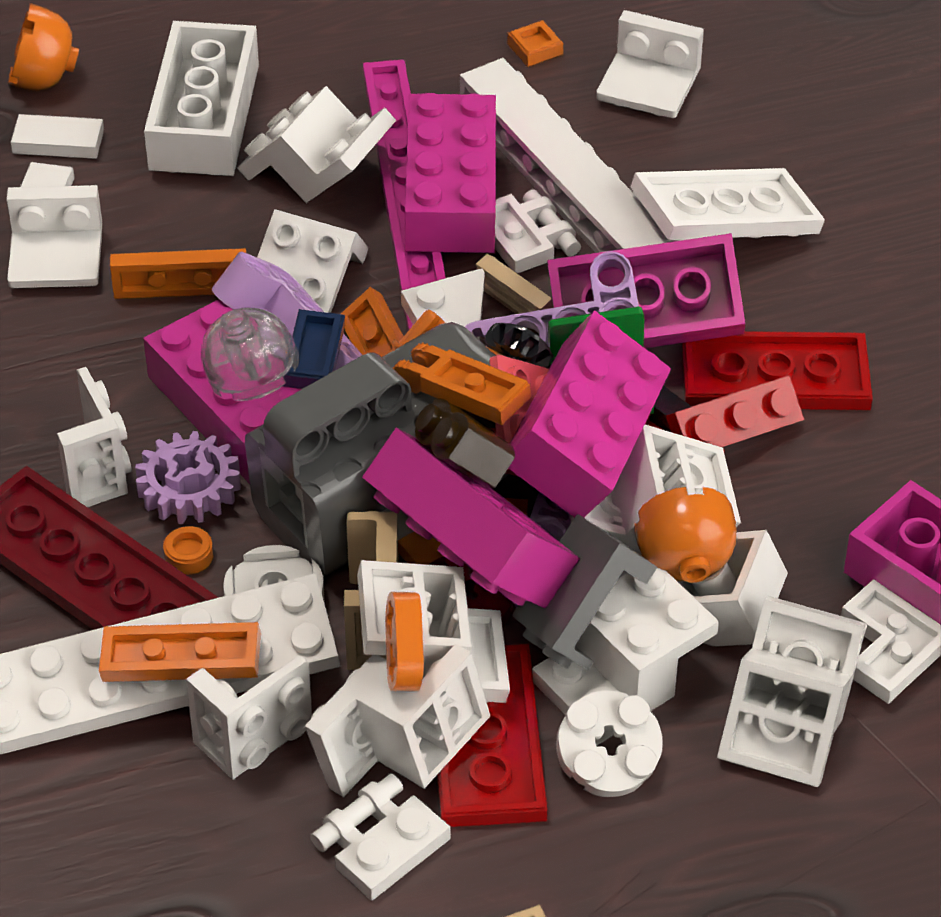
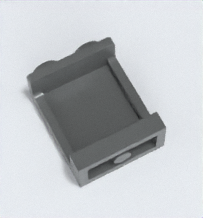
(582, 593)

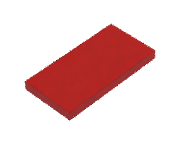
(824, 367)
(500, 767)

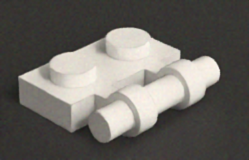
(522, 241)
(390, 847)

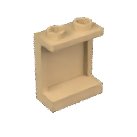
(369, 538)

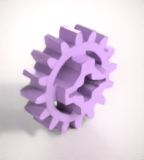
(188, 477)

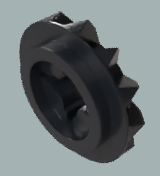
(519, 344)

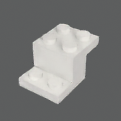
(315, 143)
(656, 466)
(444, 618)
(632, 644)
(792, 691)
(398, 728)

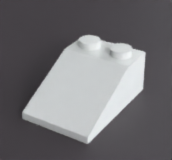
(739, 588)

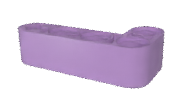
(266, 286)
(604, 299)

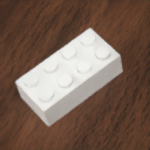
(202, 98)

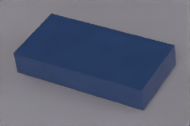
(318, 343)

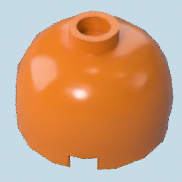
(42, 50)
(687, 533)

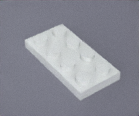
(727, 202)

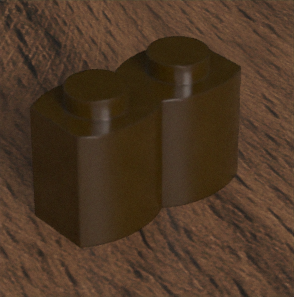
(464, 443)

